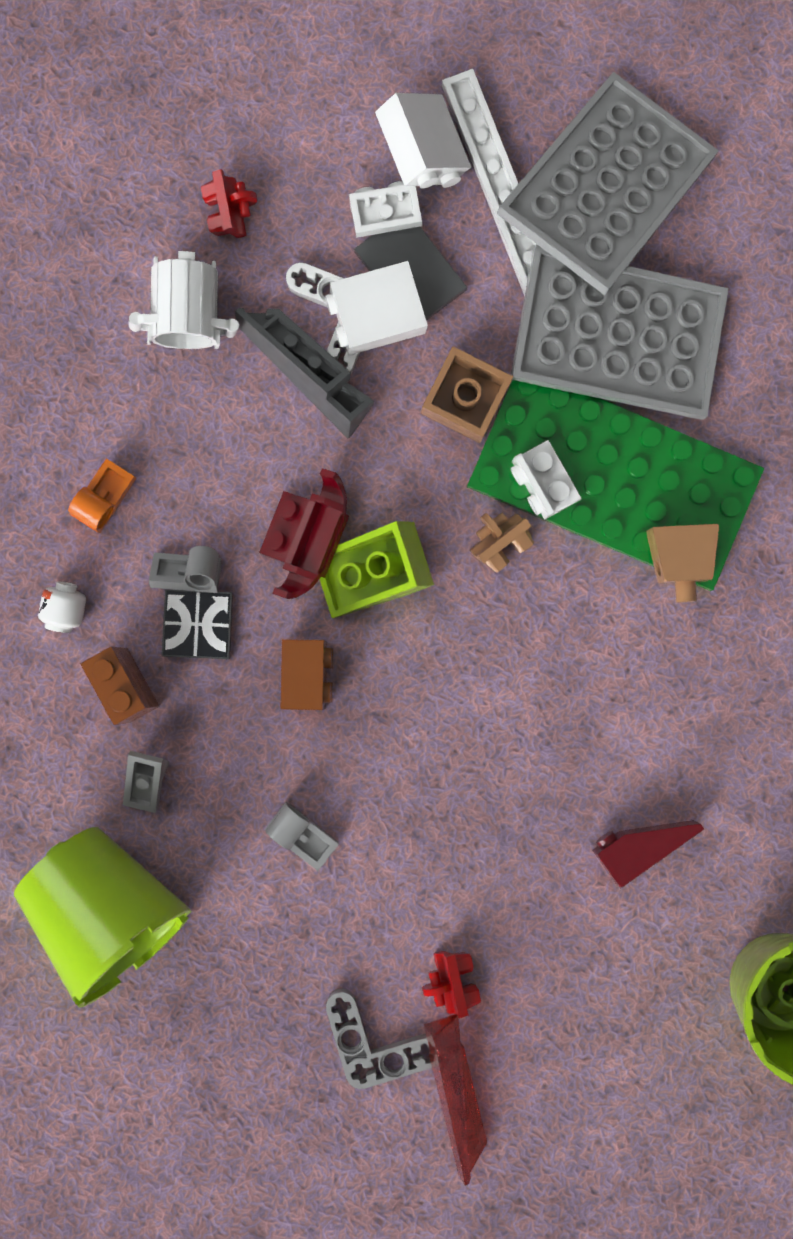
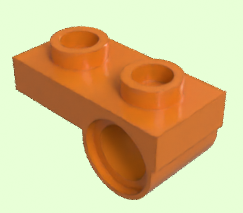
(102, 496)

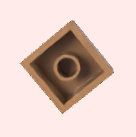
(466, 394)

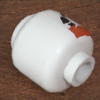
(62, 607)

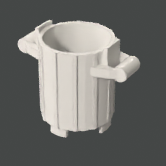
(183, 305)

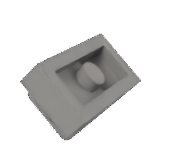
(144, 781)

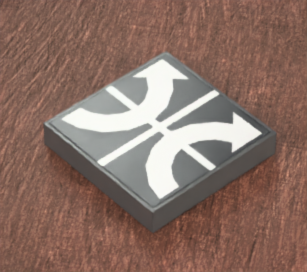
(197, 624)

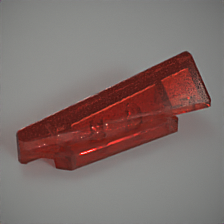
(456, 1093)

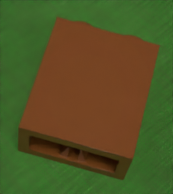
(119, 685)

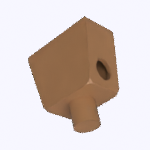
(684, 556)

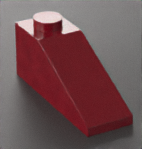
(638, 849)

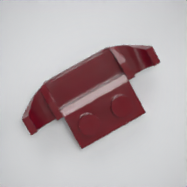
(307, 534)

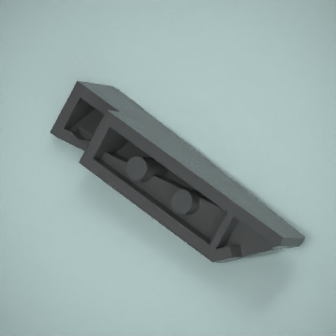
(307, 367)

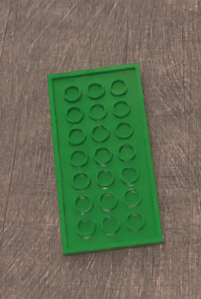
(622, 466)

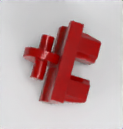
(232, 202)
(447, 986)

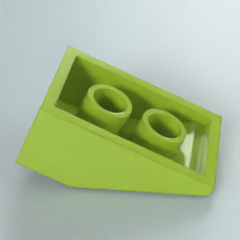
(376, 569)

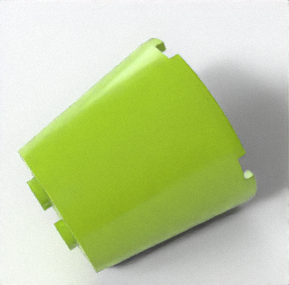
(97, 912)
(761, 1002)

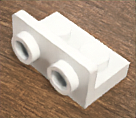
(385, 209)
(545, 480)

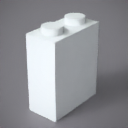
(423, 140)
(376, 308)

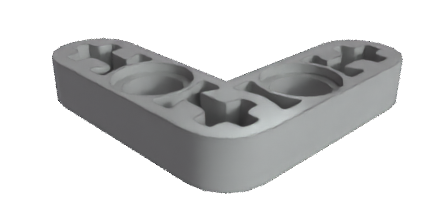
(362, 1052)

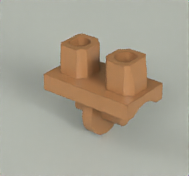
(497, 535)

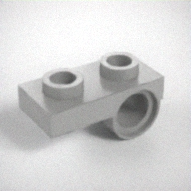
(190, 572)
(301, 836)

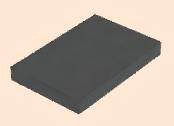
(432, 274)

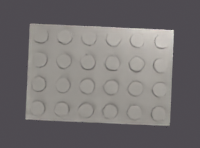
(607, 183)
(637, 345)

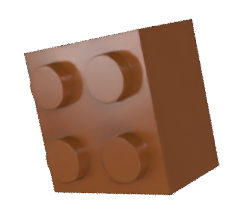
(305, 674)

